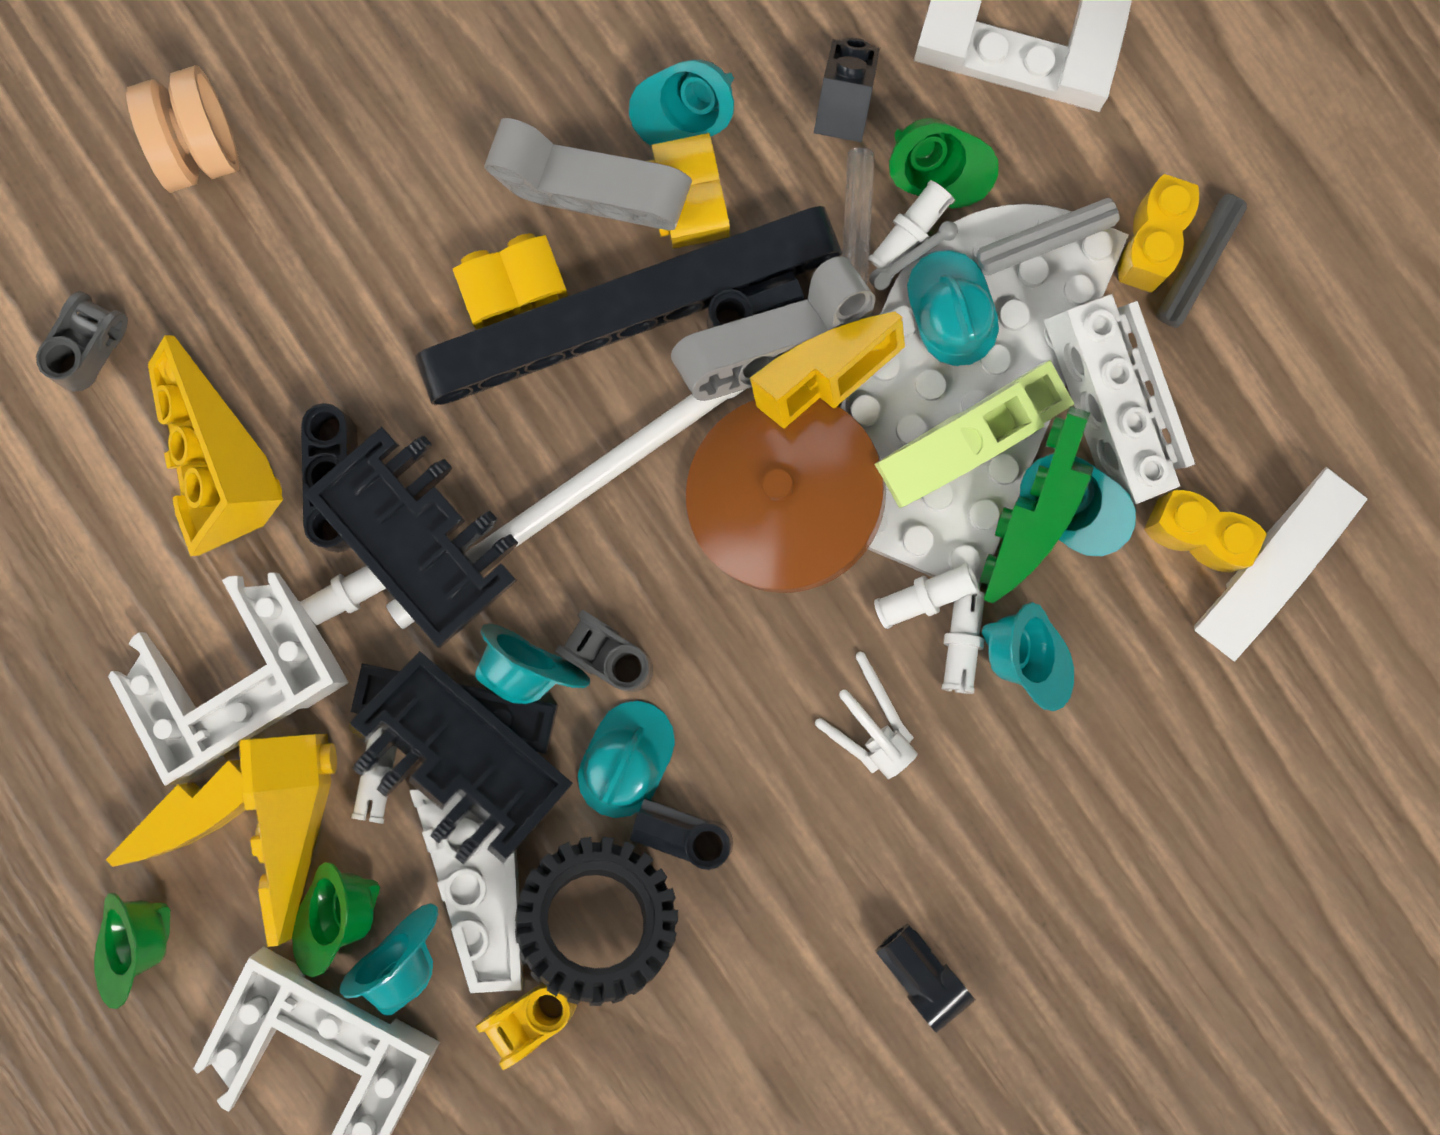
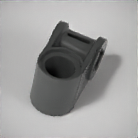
(80, 337)
(599, 649)

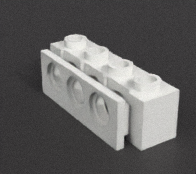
(1109, 382)

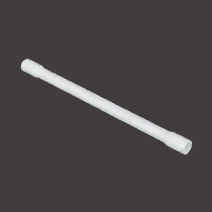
(588, 481)

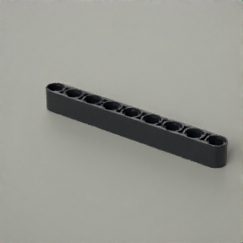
(624, 306)

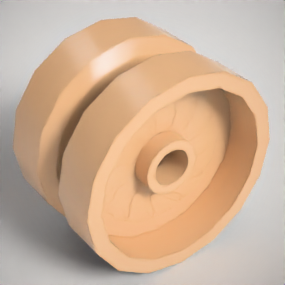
(182, 129)

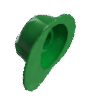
(945, 155)
(331, 916)
(128, 944)

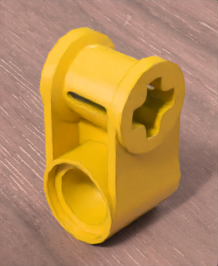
(522, 1026)

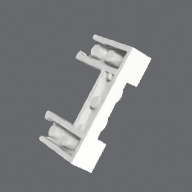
(1070, 73)
(191, 739)
(278, 997)

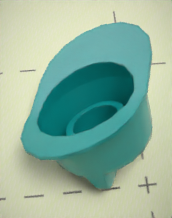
(682, 102)
(953, 308)
(1103, 517)
(1031, 654)
(521, 670)
(626, 759)
(397, 967)

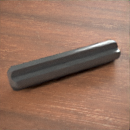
(1201, 260)

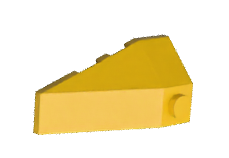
(218, 465)
(289, 789)

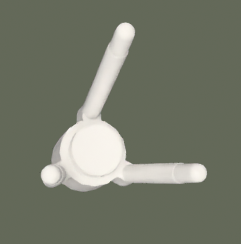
(888, 749)

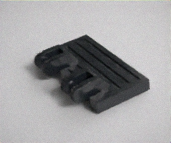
(406, 535)
(461, 753)

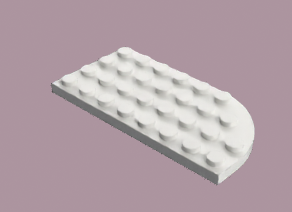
(920, 392)

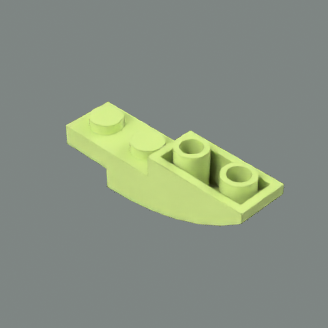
(974, 435)

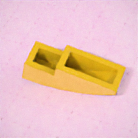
(827, 366)
(185, 816)

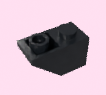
(847, 89)

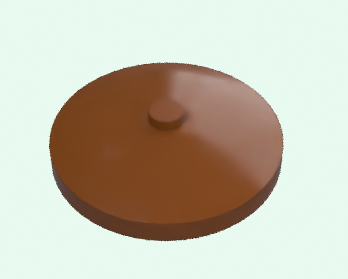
(785, 502)

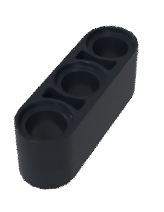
(318, 458)

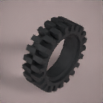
(611, 861)

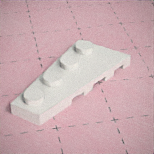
(478, 899)

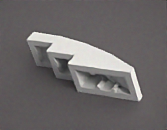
(1282, 565)

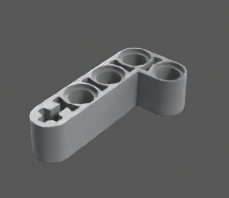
(586, 179)
(727, 355)

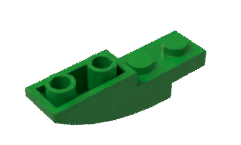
(1035, 526)

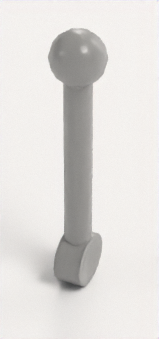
(881, 278)

